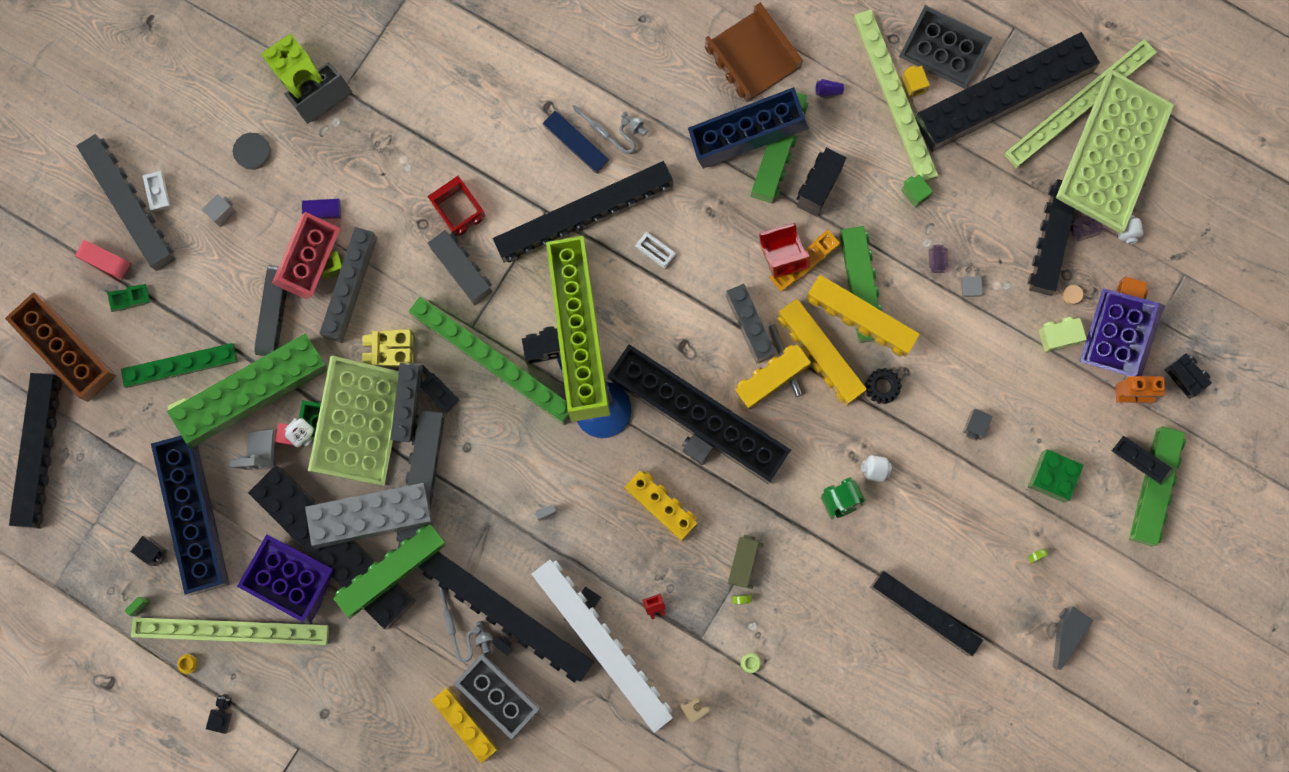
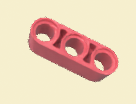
(103, 259)

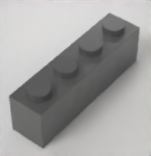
(459, 267)
(750, 323)
(406, 401)

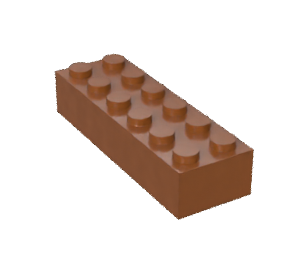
(60, 347)

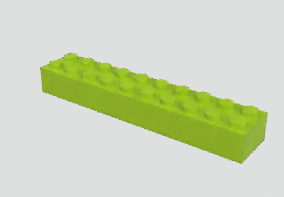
(577, 329)

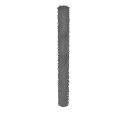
(780, 347)

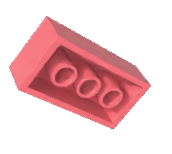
(306, 256)

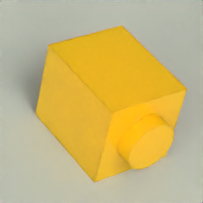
(915, 81)

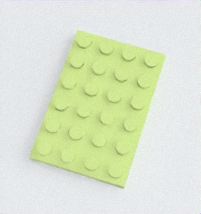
(355, 422)

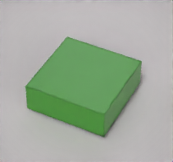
(137, 606)

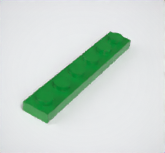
(179, 365)

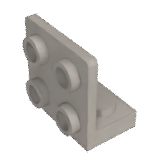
(259, 451)

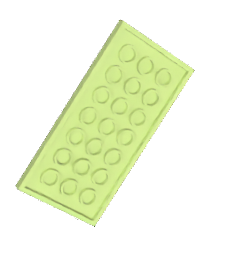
(1115, 151)

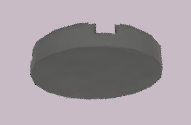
(251, 151)

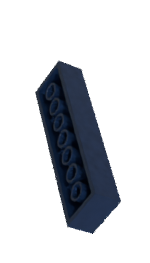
(190, 516)

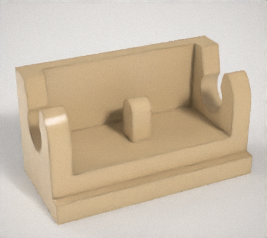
(691, 712)

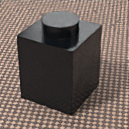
(149, 551)

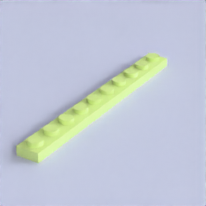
(895, 95)
(1076, 106)
(230, 631)

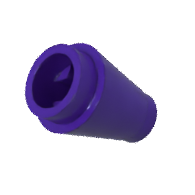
(828, 88)

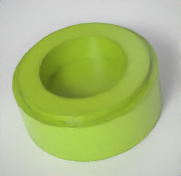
(1038, 555)
(741, 599)

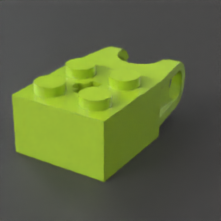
(291, 64)

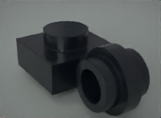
(219, 719)

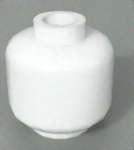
(876, 468)

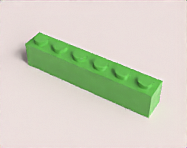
(773, 163)
(859, 269)
(1153, 497)
(389, 571)

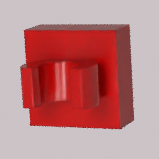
(654, 604)

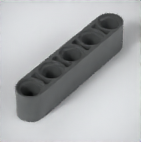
(270, 315)

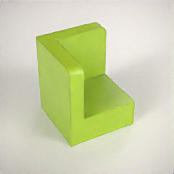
(332, 266)

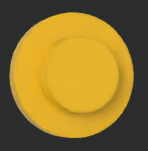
(187, 664)

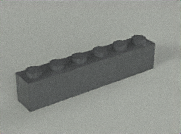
(348, 285)

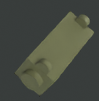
(743, 561)

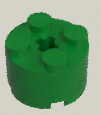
(843, 498)

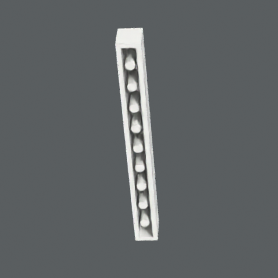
(602, 646)

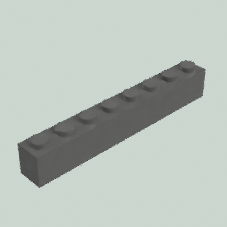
(126, 203)
(424, 458)

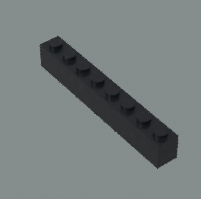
(35, 451)

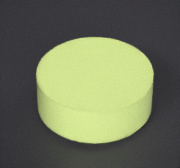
(750, 663)

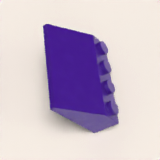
(1122, 333)
(287, 579)

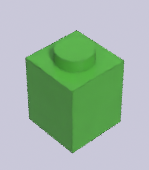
(916, 190)

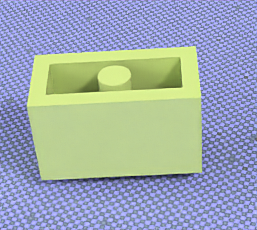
(1062, 334)

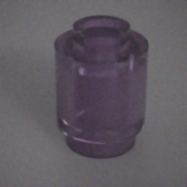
(938, 259)

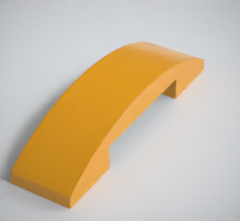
(817, 251)

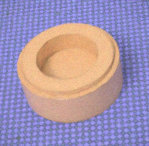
(1072, 294)

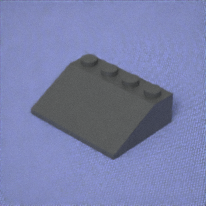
(945, 46)

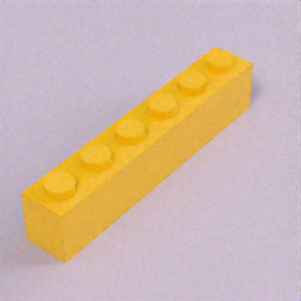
(862, 316)
(821, 352)

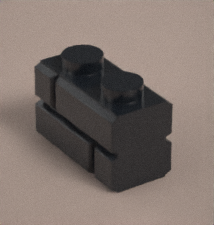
(1188, 375)

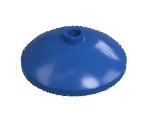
(615, 423)

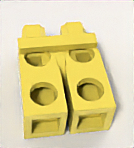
(389, 348)

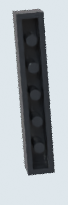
(1051, 244)
(926, 613)

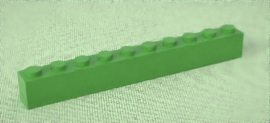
(490, 359)

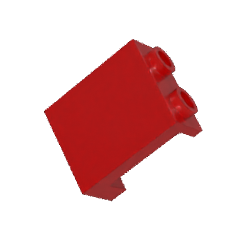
(784, 250)

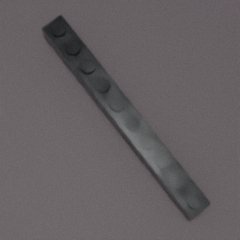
(583, 212)
(508, 616)

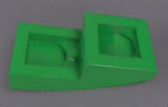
(128, 298)

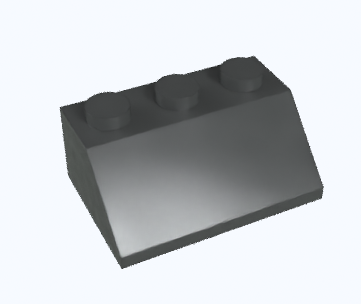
(320, 97)

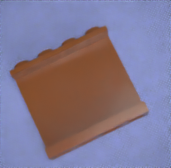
(754, 53)

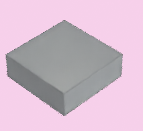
(971, 286)
(546, 512)

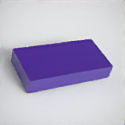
(322, 208)

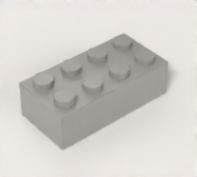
(497, 696)

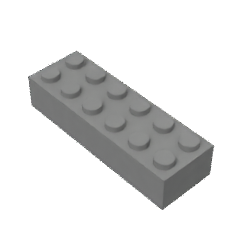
(368, 515)

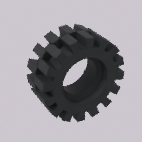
(889, 376)

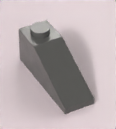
(1069, 633)

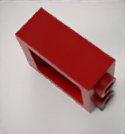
(447, 191)

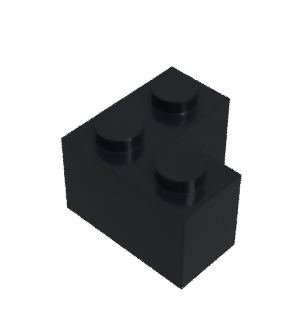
(541, 347)

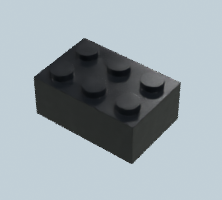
(820, 181)

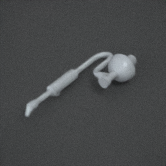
(635, 126)
(482, 640)

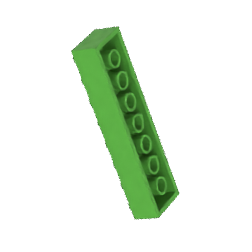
(247, 391)

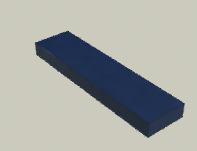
(575, 141)

